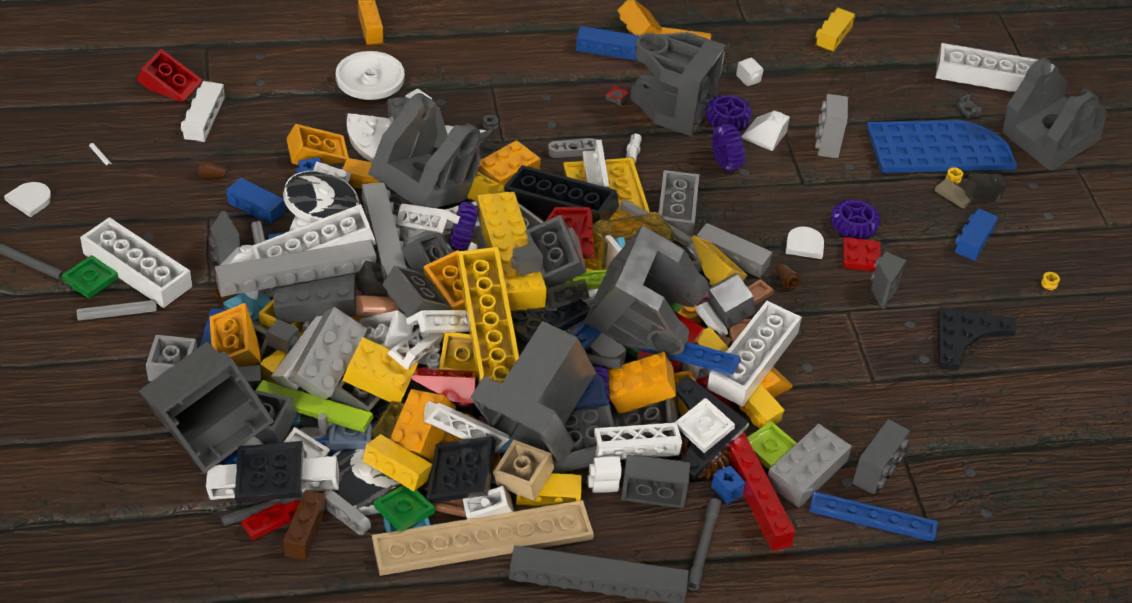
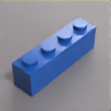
(606, 43)

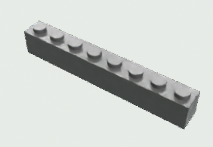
(598, 575)

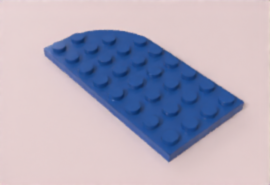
(938, 146)

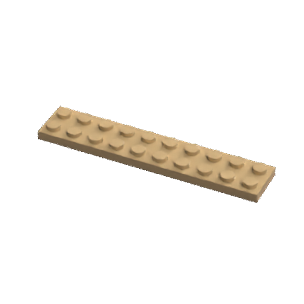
(481, 537)

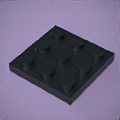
(461, 469)
(269, 472)

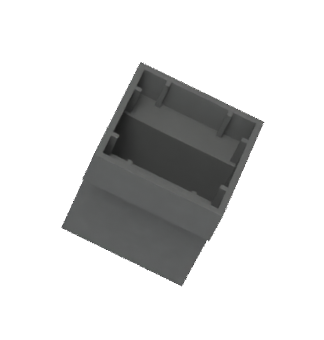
(539, 392)
(207, 405)

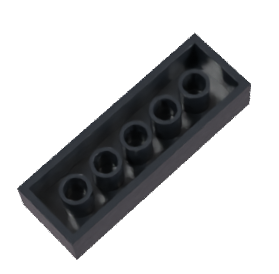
(544, 191)

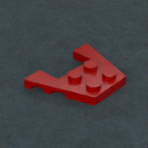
(581, 221)

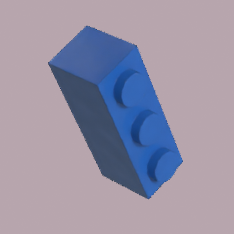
(256, 201)
(975, 234)

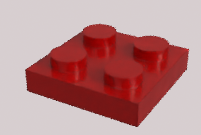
(860, 253)

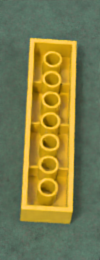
(505, 229)
(488, 313)

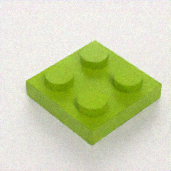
(770, 444)

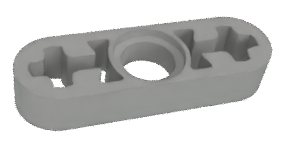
(587, 145)
(346, 513)

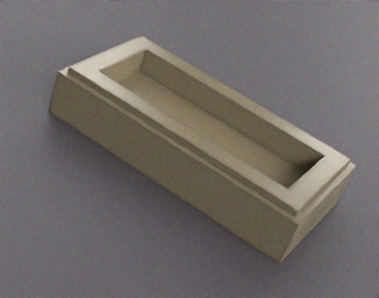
(953, 193)

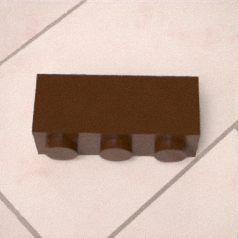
(305, 525)

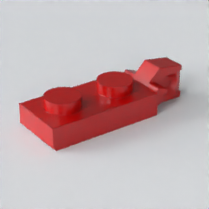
(269, 519)

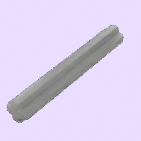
(116, 310)

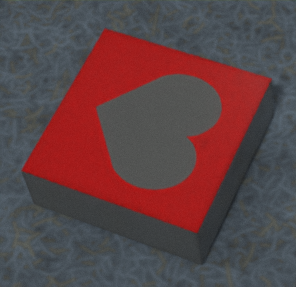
(617, 95)

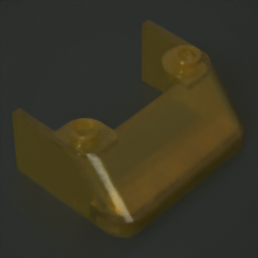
(626, 228)

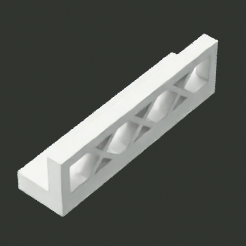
(595, 166)
(422, 214)
(440, 321)
(420, 350)
(461, 424)
(657, 446)

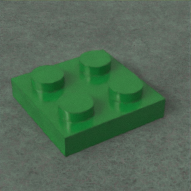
(90, 276)
(404, 507)

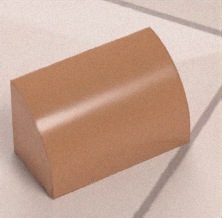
(375, 305)

